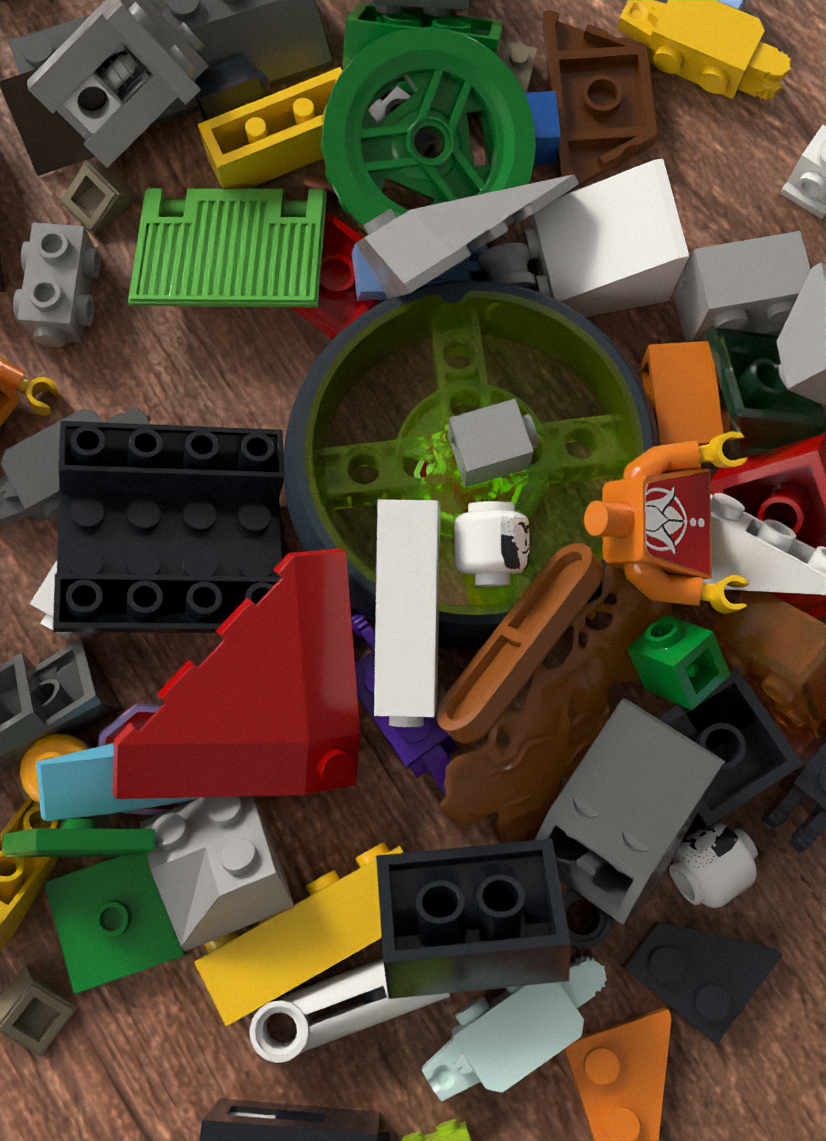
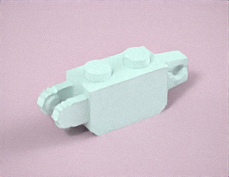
(513, 1032)

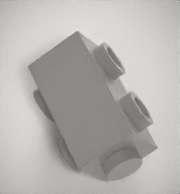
(57, 284)

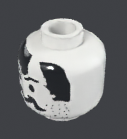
(491, 542)
(714, 865)

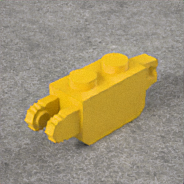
(707, 45)

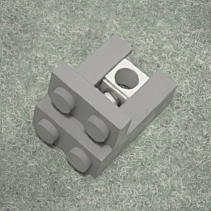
(165, 51)

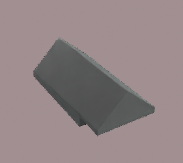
(50, 698)

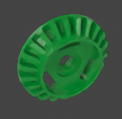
(450, 79)

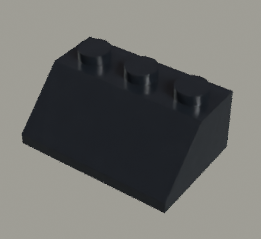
(472, 919)

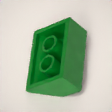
(368, 25)

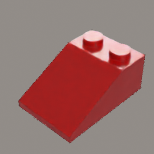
(787, 488)

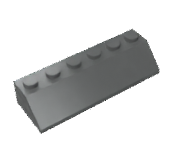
(273, 36)

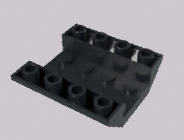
(164, 525)

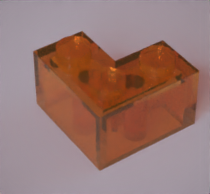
(782, 653)

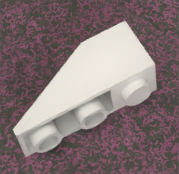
(762, 552)

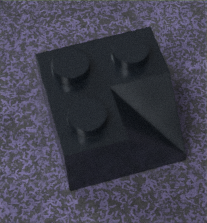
(742, 734)

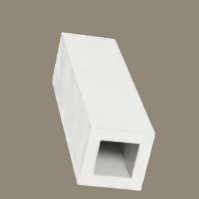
(407, 611)

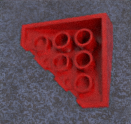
(267, 705)

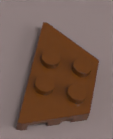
(600, 97)

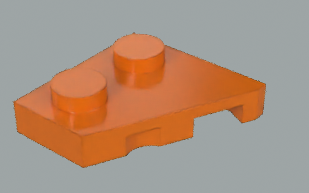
(623, 1076)

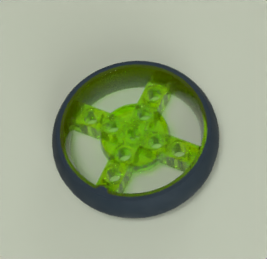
(453, 320)

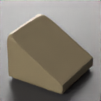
(97, 196)
(33, 1011)

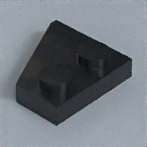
(700, 974)

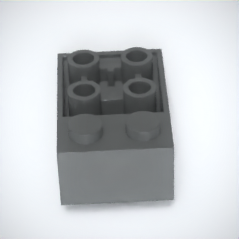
(628, 810)

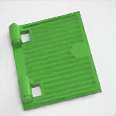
(229, 249)

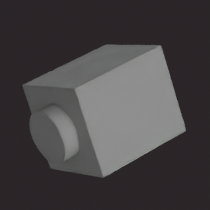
(492, 442)

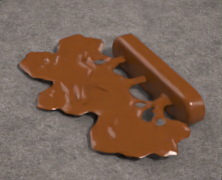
(563, 704)

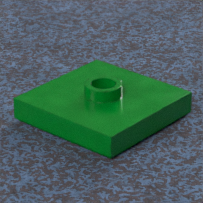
(78, 839)
(111, 921)

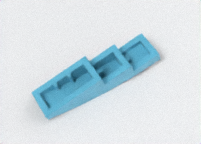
(83, 786)

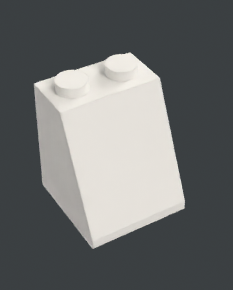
(610, 243)

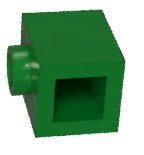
(679, 661)

